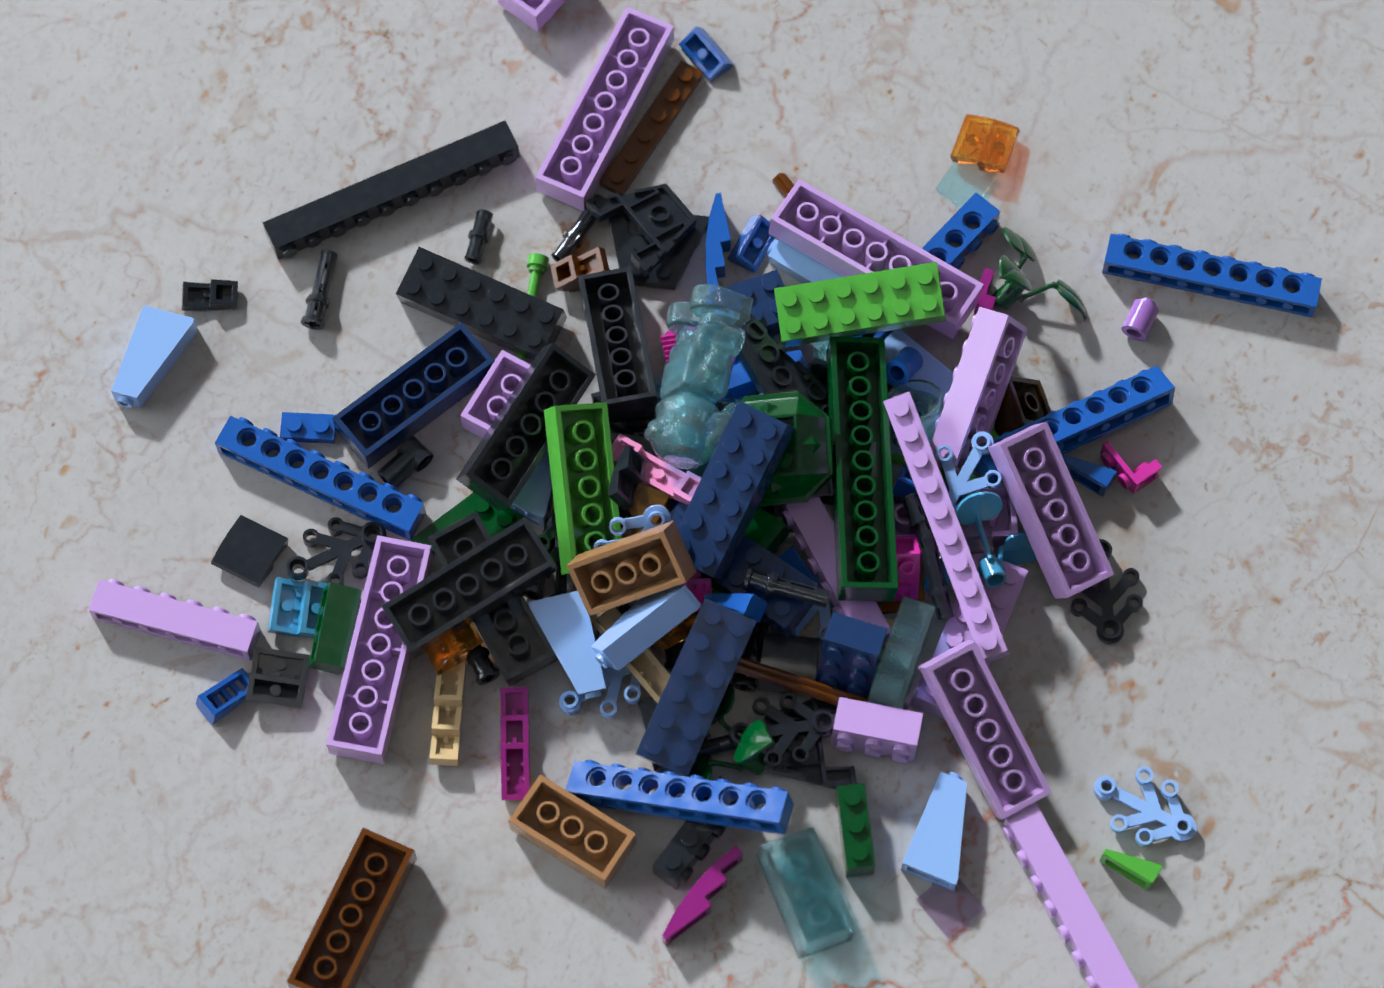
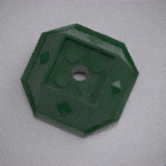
(810, 453)

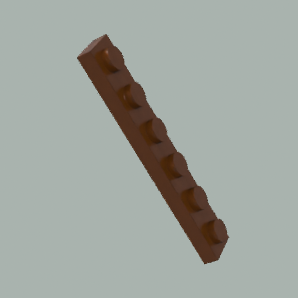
(651, 128)

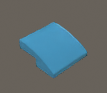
(295, 607)

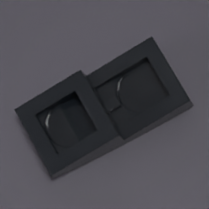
(209, 296)
(626, 474)

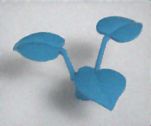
(1016, 547)

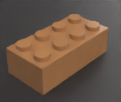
(631, 568)
(572, 831)

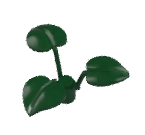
(1017, 282)
(749, 751)

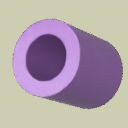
(1140, 319)

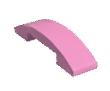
(659, 474)

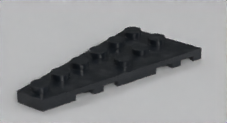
(774, 369)

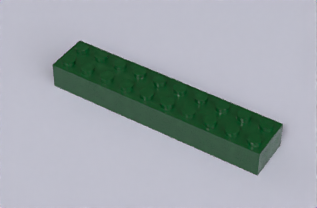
(862, 470)

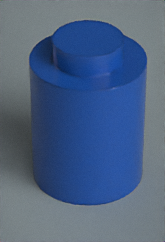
(904, 366)

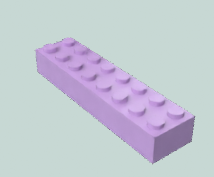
(605, 108)
(858, 245)
(376, 655)

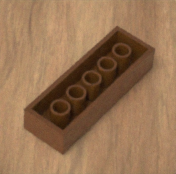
(354, 913)

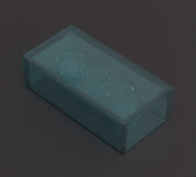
(902, 653)
(806, 893)

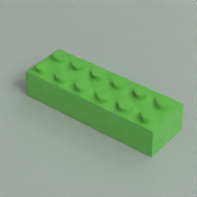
(860, 304)
(580, 477)

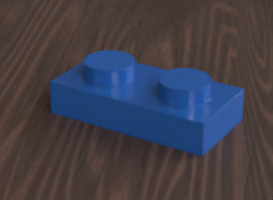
(308, 427)

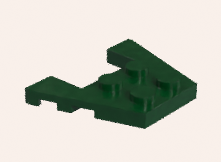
(493, 519)

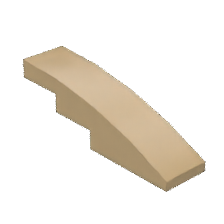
(644, 667)
(448, 715)

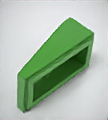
(1133, 868)

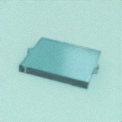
(963, 181)

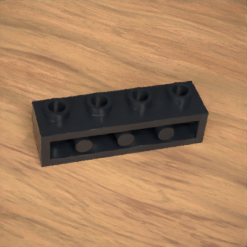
(685, 849)

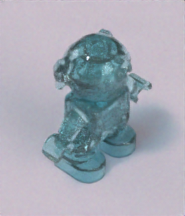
(698, 375)

